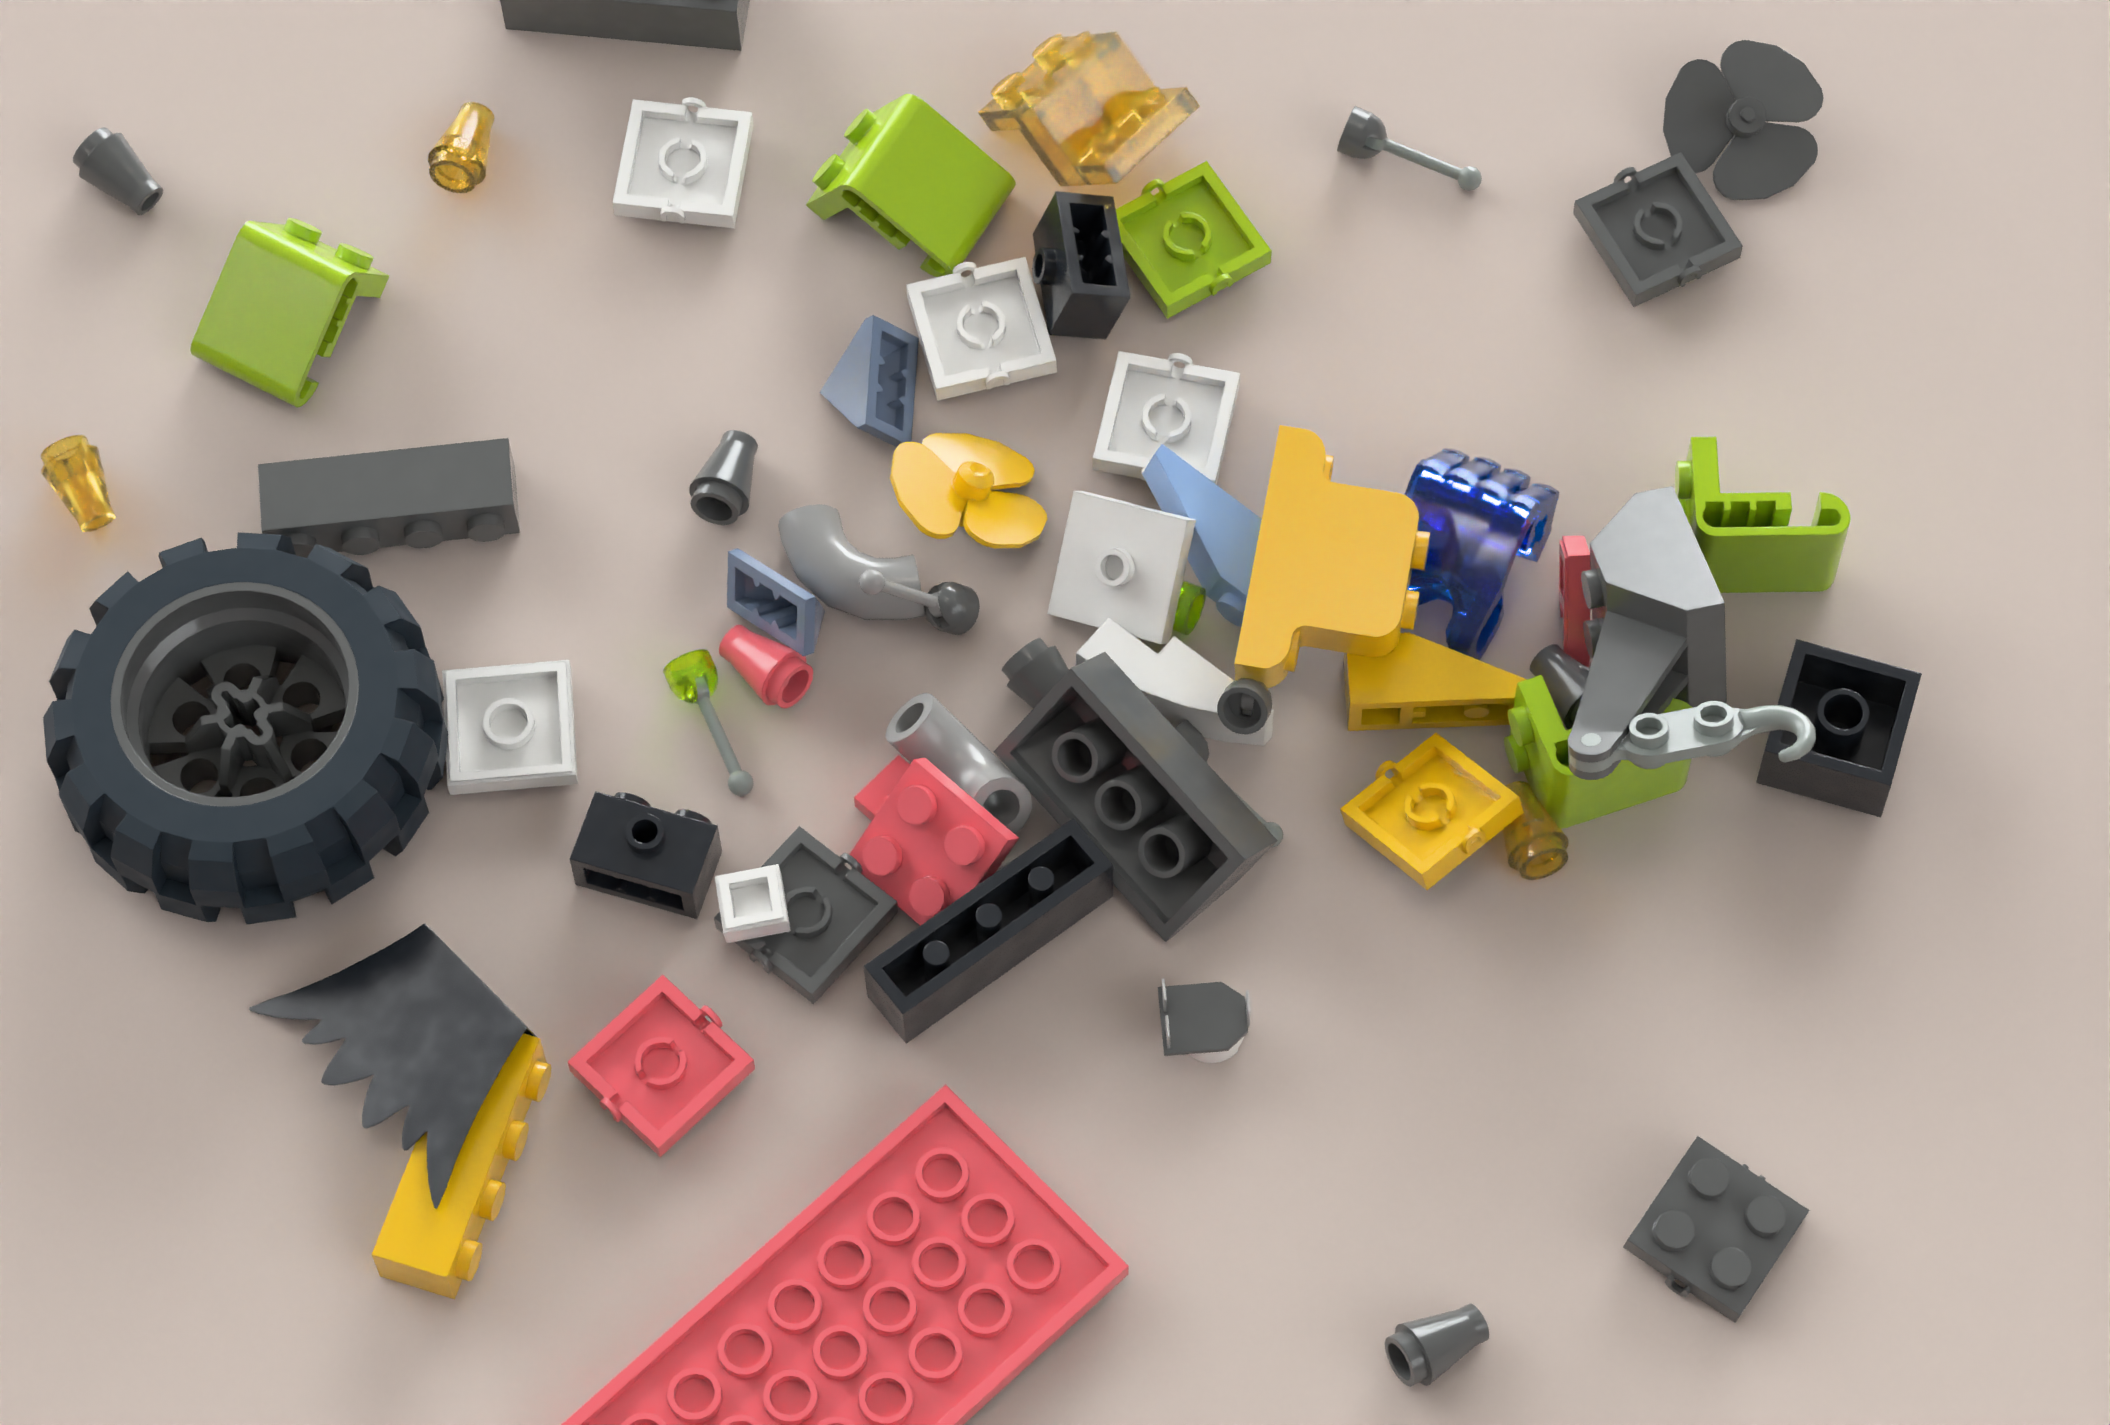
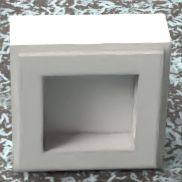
(752, 903)

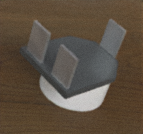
(1203, 1020)

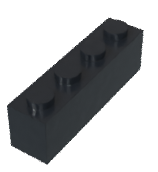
(989, 930)

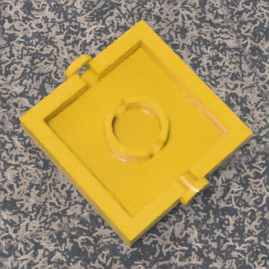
(1431, 810)

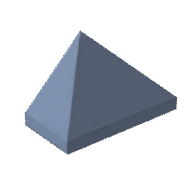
(877, 381)
(773, 603)

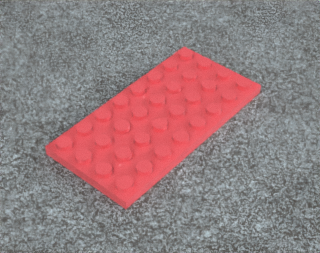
(884, 1299)

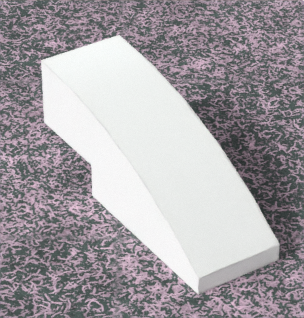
(1174, 681)

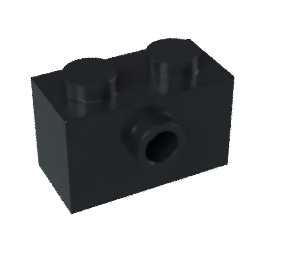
(1080, 265)
(646, 853)

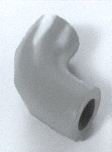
(834, 566)
(931, 732)

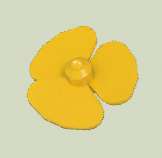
(951, 485)

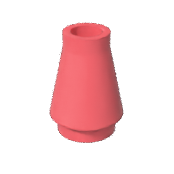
(769, 667)

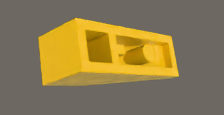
(1425, 688)

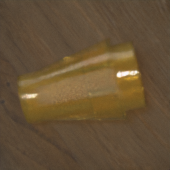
(462, 151)
(78, 479)
(1534, 839)

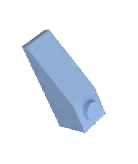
(1223, 531)

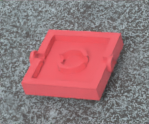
(930, 843)
(661, 1065)

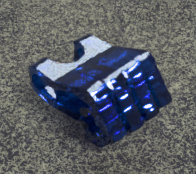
(1476, 531)

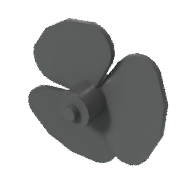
(1753, 87)

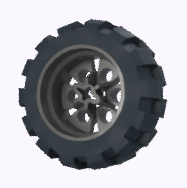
(265, 827)

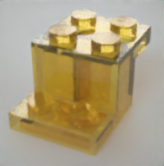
(1087, 108)

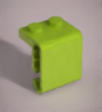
(914, 182)
(282, 305)
(1749, 533)
(1541, 750)

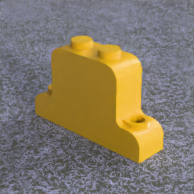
(1326, 565)

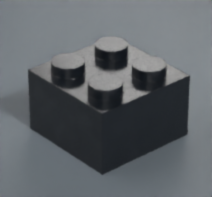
(1858, 723)

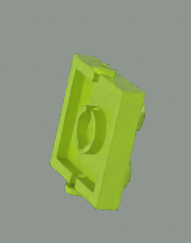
(1189, 239)

